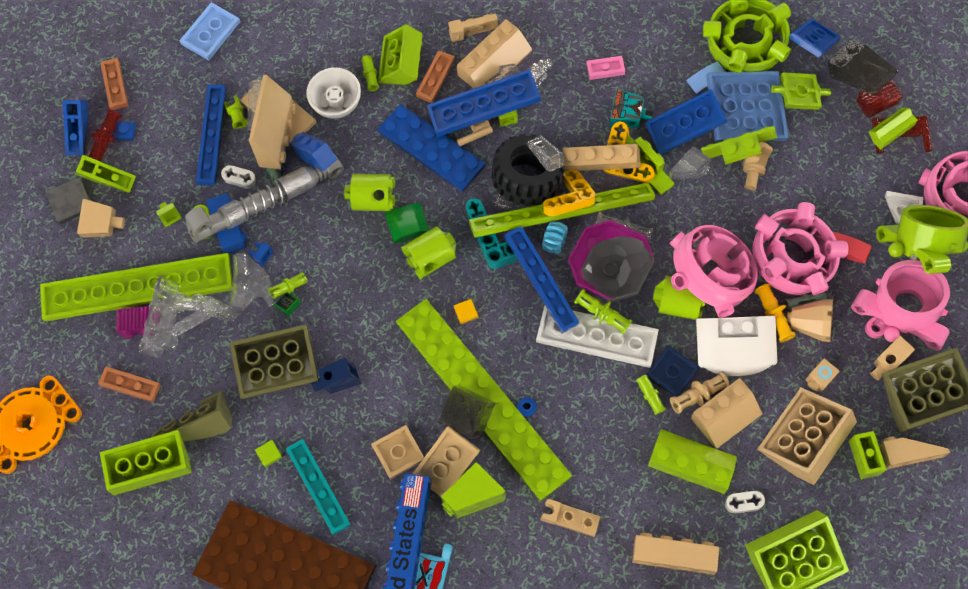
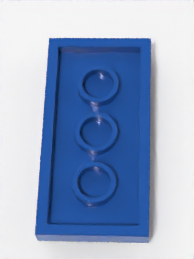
(686, 122)

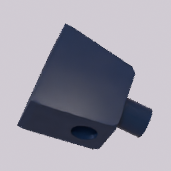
(337, 377)

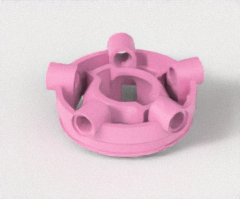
(956, 174)
(808, 233)
(720, 287)

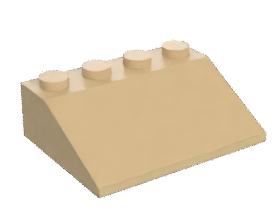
(271, 124)
(808, 435)

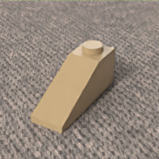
(907, 451)

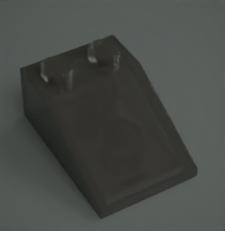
(861, 68)

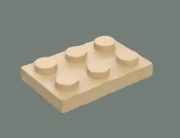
(447, 460)

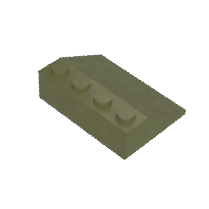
(274, 361)
(927, 390)

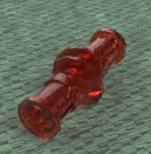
(104, 135)

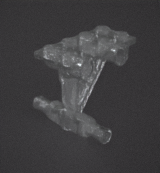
(160, 326)

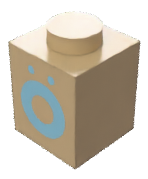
(822, 376)

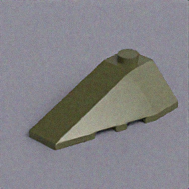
(205, 422)

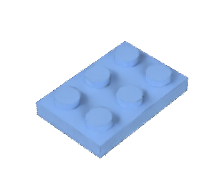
(210, 31)

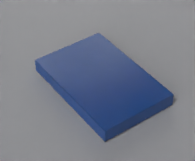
(815, 37)

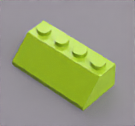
(693, 461)
(145, 463)

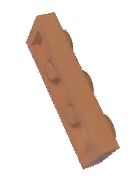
(435, 76)
(114, 84)
(129, 384)

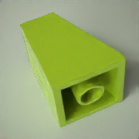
(472, 493)

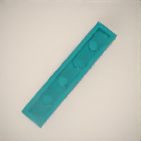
(318, 487)

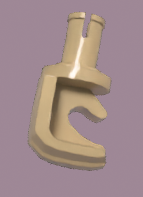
(755, 166)

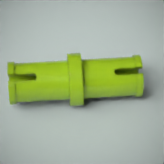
(369, 73)
(287, 285)
(651, 394)

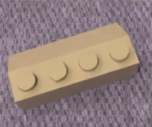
(501, 47)

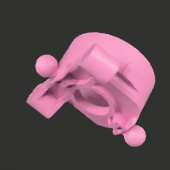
(909, 278)

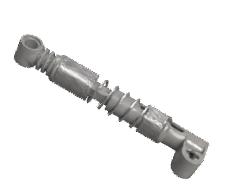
(237, 212)

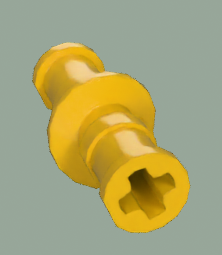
(773, 309)

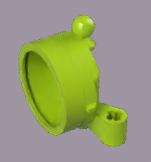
(927, 234)

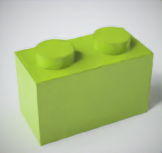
(867, 455)

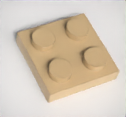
(398, 452)

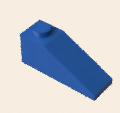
(75, 126)

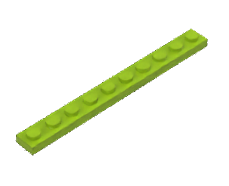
(535, 215)

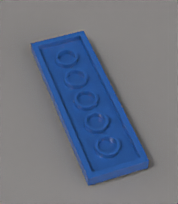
(484, 103)
(437, 153)

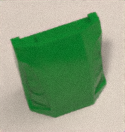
(406, 222)

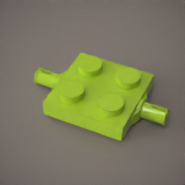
(800, 91)

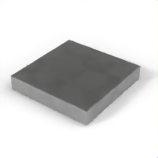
(67, 200)

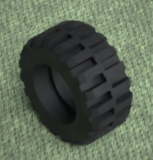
(519, 187)

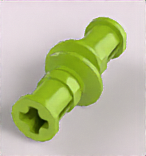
(603, 311)

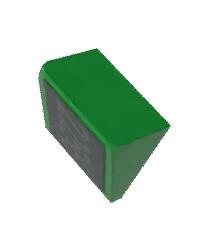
(287, 304)

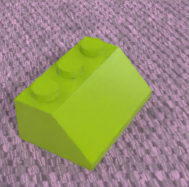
(400, 56)

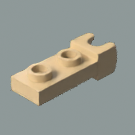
(459, 29)
(571, 518)

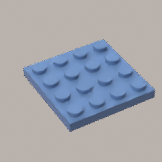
(748, 103)

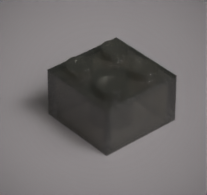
(466, 412)

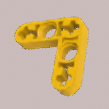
(619, 172)
(558, 205)

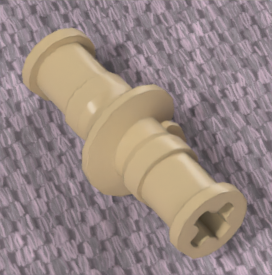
(699, 392)

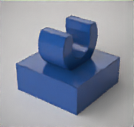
(263, 253)

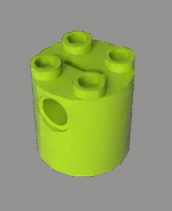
(364, 192)
(430, 251)
(676, 302)

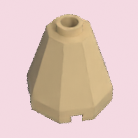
(813, 319)

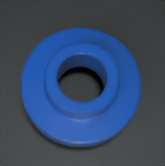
(530, 412)

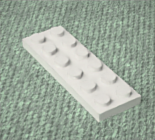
(602, 340)

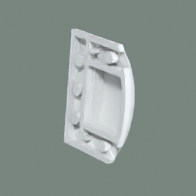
(737, 344)

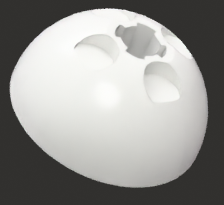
(334, 93)

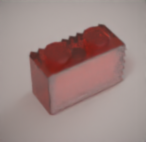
(885, 99)

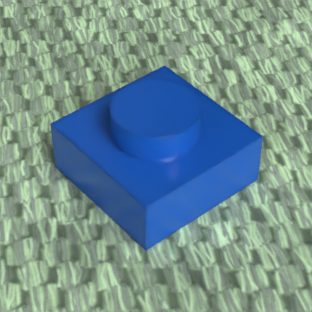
(125, 131)

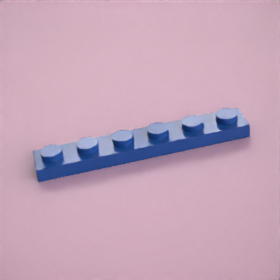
(211, 135)
(541, 279)

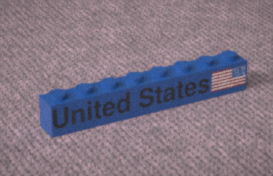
(408, 532)

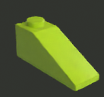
(104, 174)

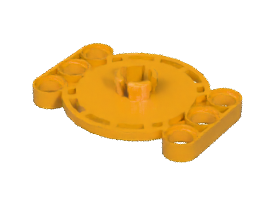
(45, 422)

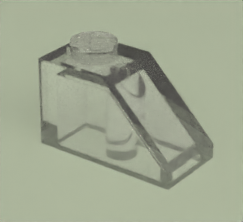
(690, 166)

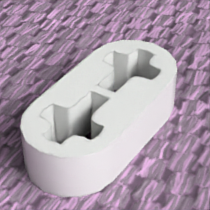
(240, 173)
(745, 507)

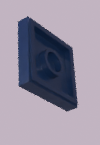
(672, 371)

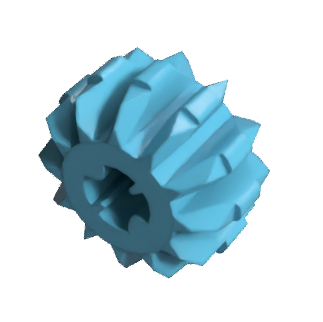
(555, 237)

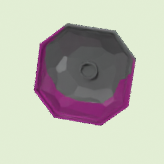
(611, 261)

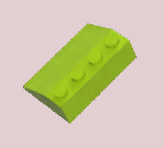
(798, 554)

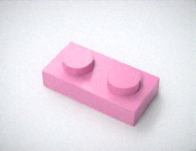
(605, 67)

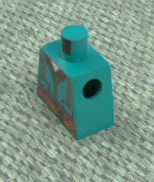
(629, 109)

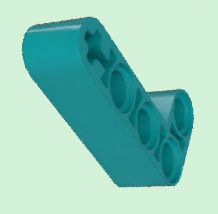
(494, 248)

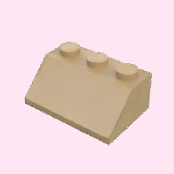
(727, 413)

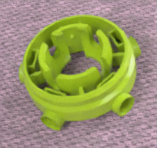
(767, 19)

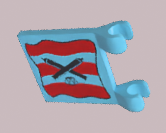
(433, 569)

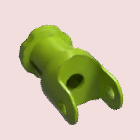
(236, 113)

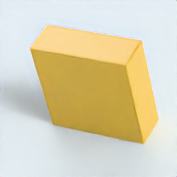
(465, 311)

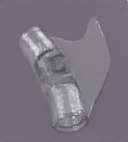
(248, 283)

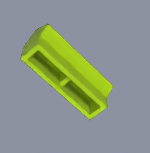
(892, 127)

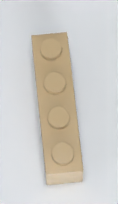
(602, 157)
(675, 554)

